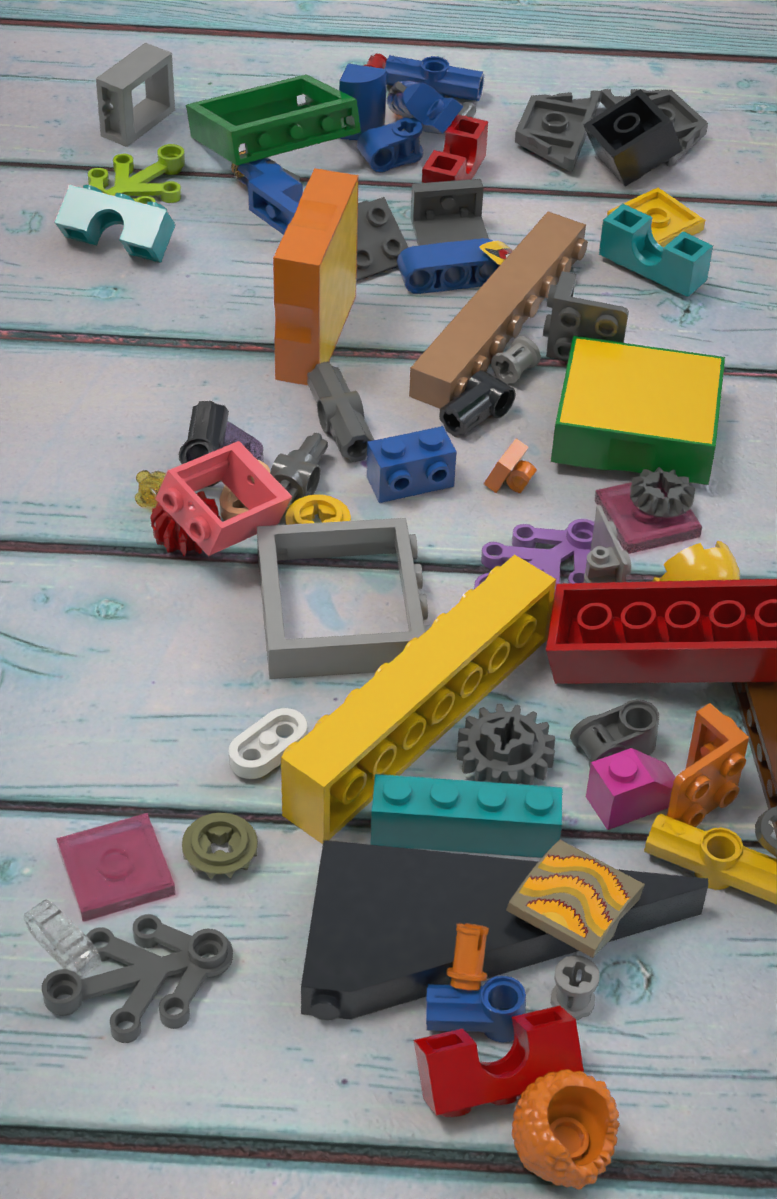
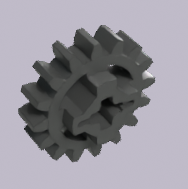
(505, 746)

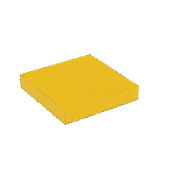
(668, 215)

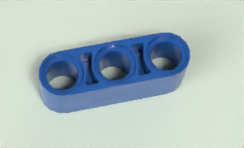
(445, 266)

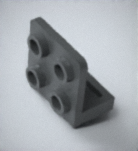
(447, 211)
(377, 239)
(579, 318)

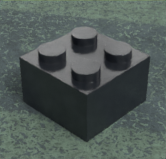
(633, 137)

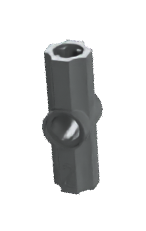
(340, 411)

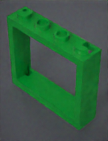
(272, 120)

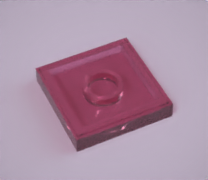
(640, 530)
(115, 867)

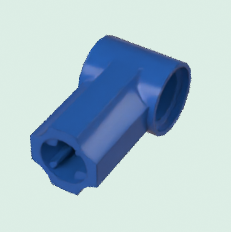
(477, 1009)

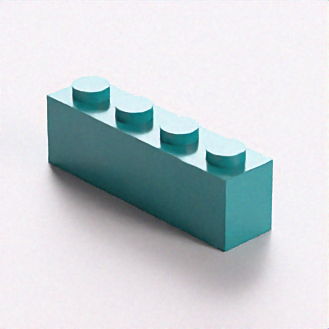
(465, 816)

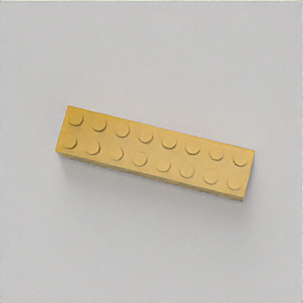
(415, 698)

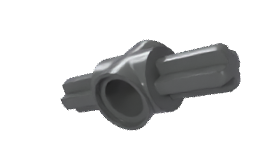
(300, 468)

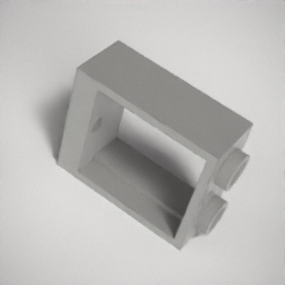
(123, 121)

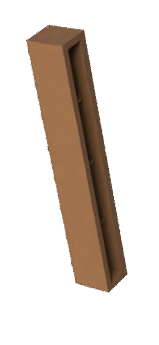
(497, 310)

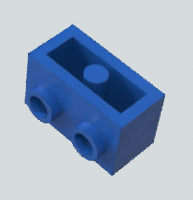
(411, 464)

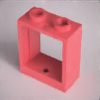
(234, 467)

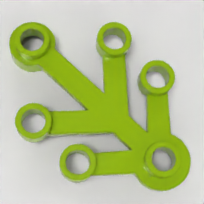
(170, 161)

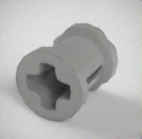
(515, 360)
(568, 985)

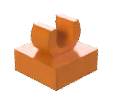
(511, 469)

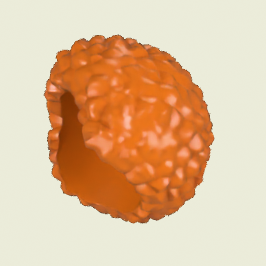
(566, 1128)

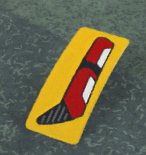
(496, 250)

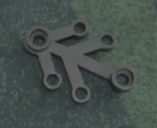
(145, 971)

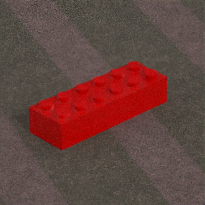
(664, 632)

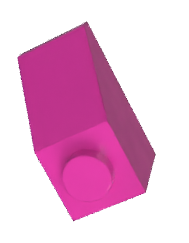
(628, 787)

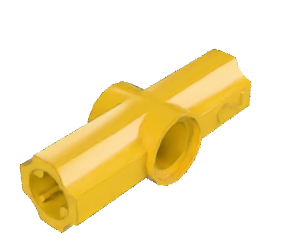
(715, 856)

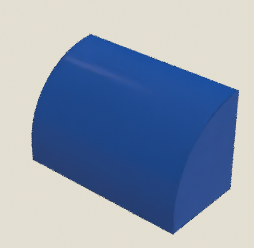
(369, 89)

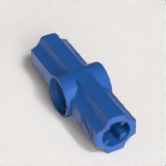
(438, 74)

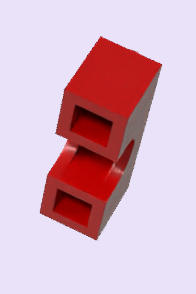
(462, 152)
(457, 1079)

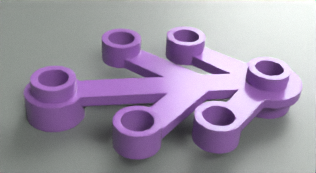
(570, 542)

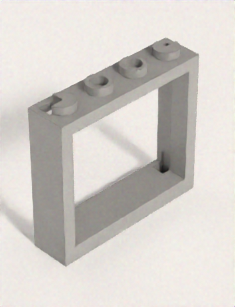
(337, 539)

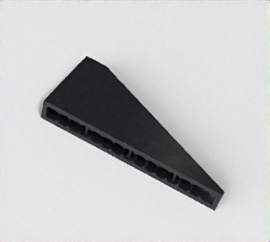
(392, 915)

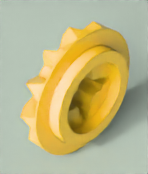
(327, 507)

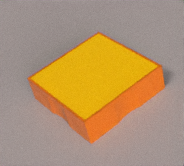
(315, 274)

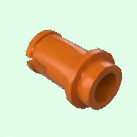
(468, 957)

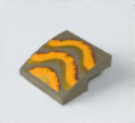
(575, 898)

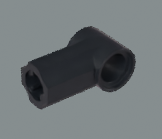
(482, 397)
(205, 431)

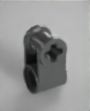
(617, 730)

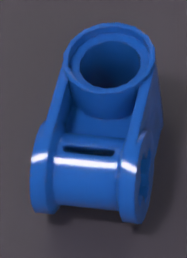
(390, 146)

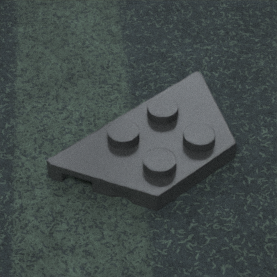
(687, 122)
(555, 126)

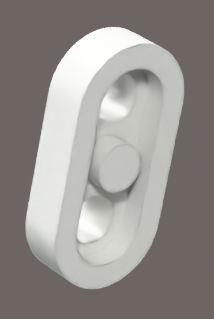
(261, 746)

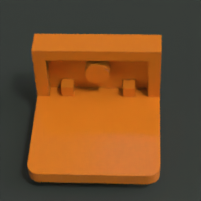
(711, 767)

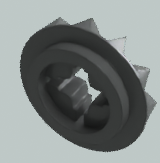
(648, 496)

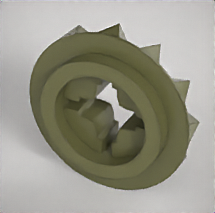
(219, 829)

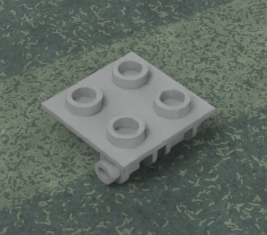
(606, 559)

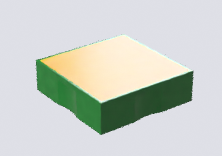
(639, 409)

